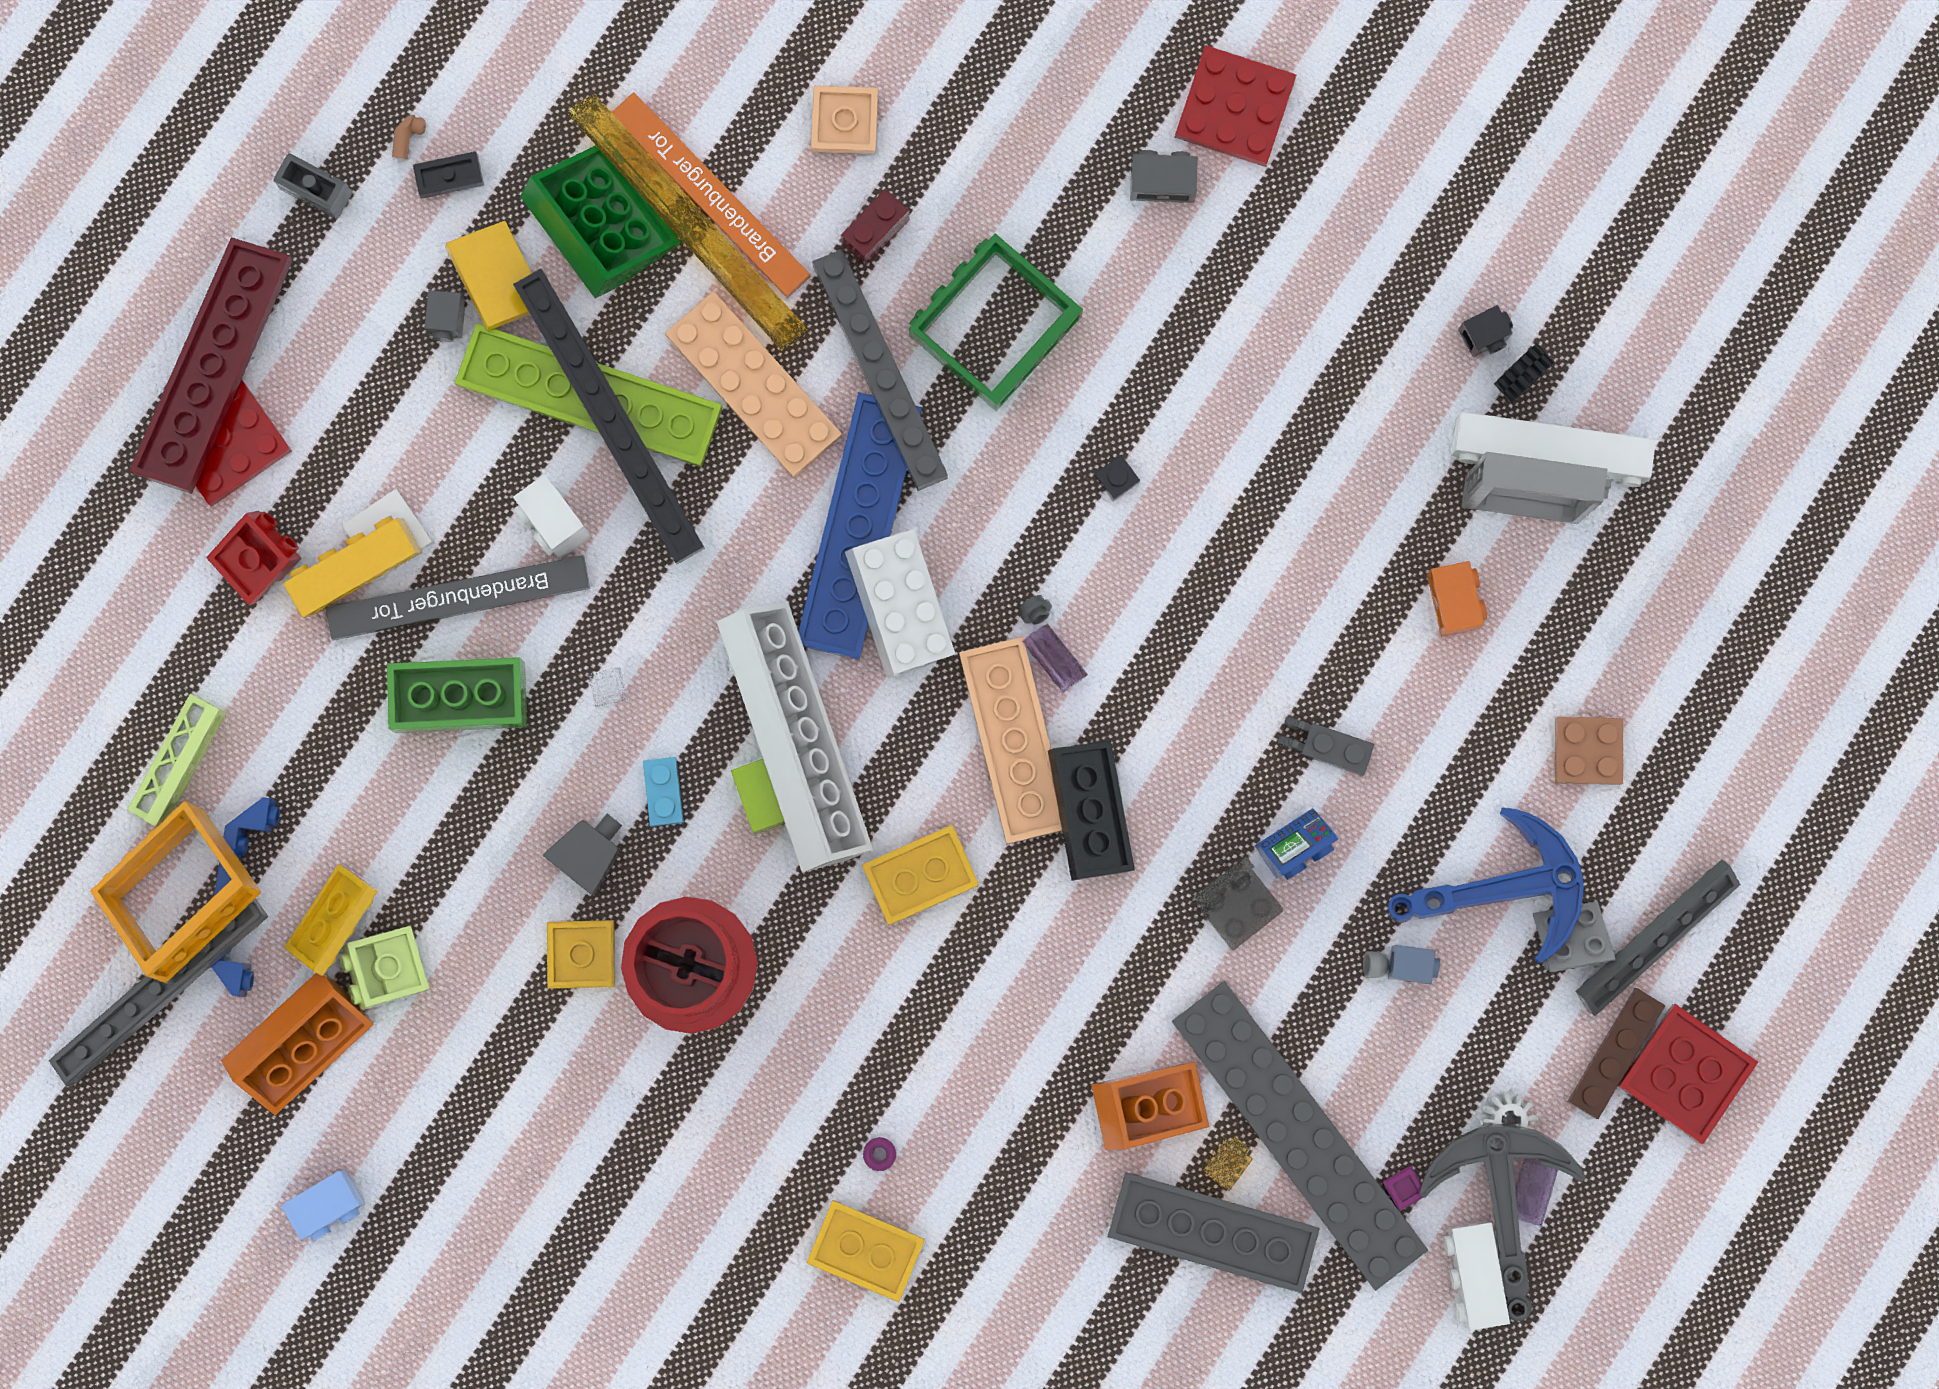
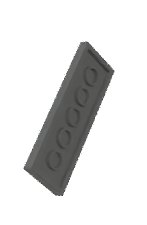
(1213, 1232)

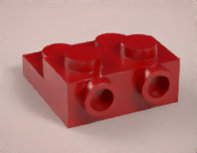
(254, 556)

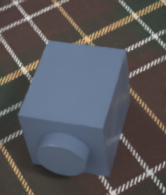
(1413, 964)

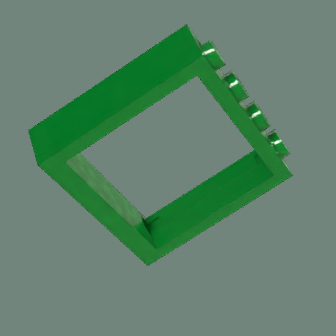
(963, 275)

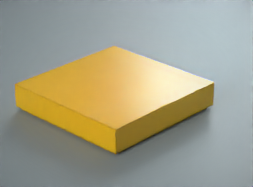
(580, 954)

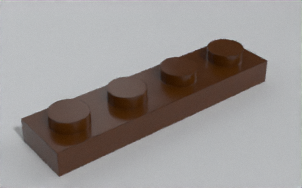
(1616, 1053)

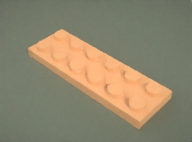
(753, 384)
(1012, 738)

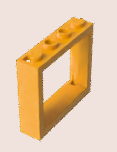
(205, 923)

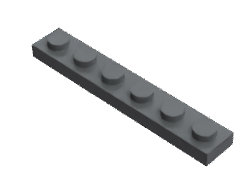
(1658, 937)

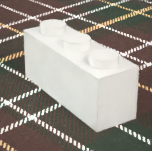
(1476, 1275)

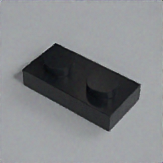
(448, 175)

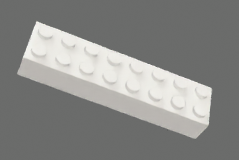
(794, 735)

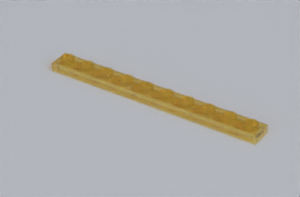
(687, 221)

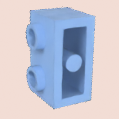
(323, 1205)

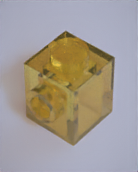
(1227, 1162)

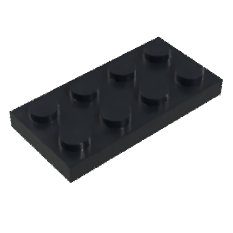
(1091, 810)

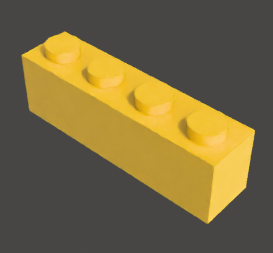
(352, 567)

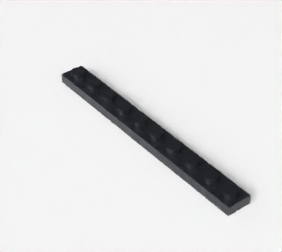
(609, 416)

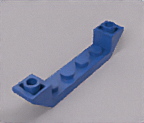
(261, 818)

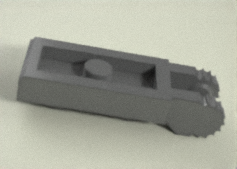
(1329, 746)

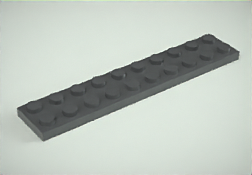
(1299, 1136)

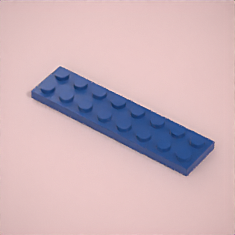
(859, 513)

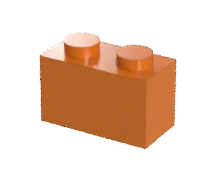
(1456, 598)

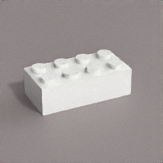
(900, 602)

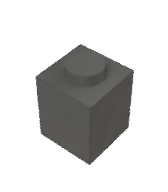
(445, 315)

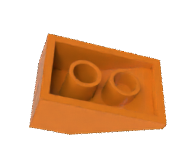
(1150, 1106)

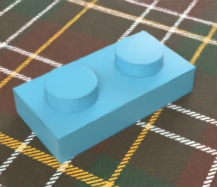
(663, 791)

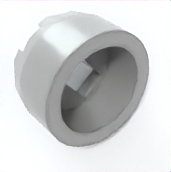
(1375, 964)

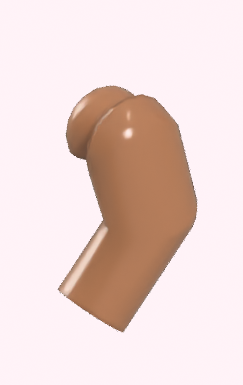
(403, 133)

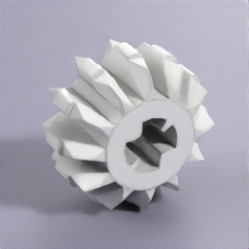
(1514, 1109)

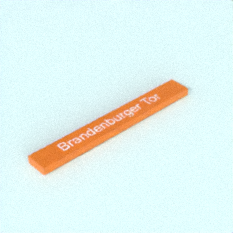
(712, 196)

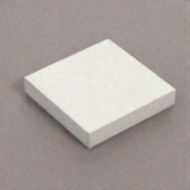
(390, 505)

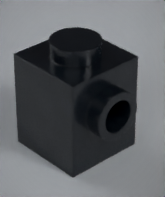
(1487, 331)

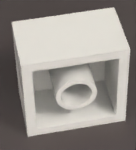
(548, 512)

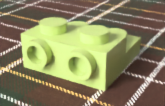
(383, 968)

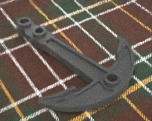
(1517, 1143)

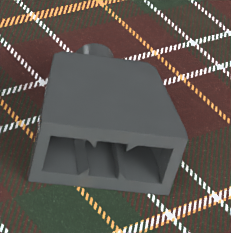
(587, 853)

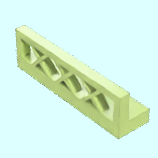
(183, 765)

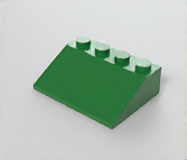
(597, 220)

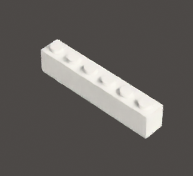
(1623, 455)

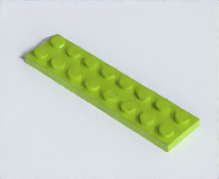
(533, 379)

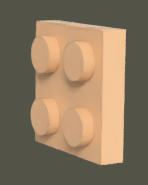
(844, 119)

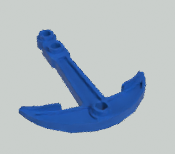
(1528, 883)

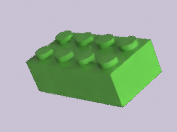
(456, 695)

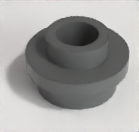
(1035, 610)

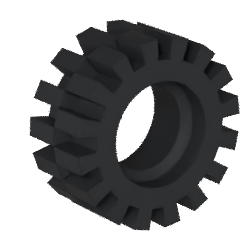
(1524, 372)

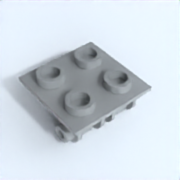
(1586, 945)

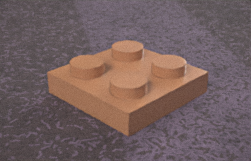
(1589, 750)

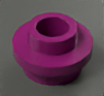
(875, 1164)

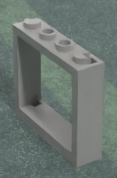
(1534, 488)

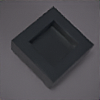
(1117, 478)

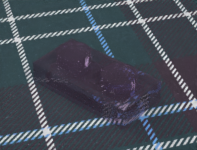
(1055, 658)
(1534, 1191)

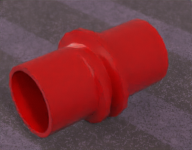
(680, 928)

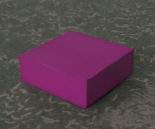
(1403, 1187)

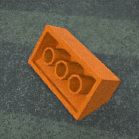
(296, 1043)

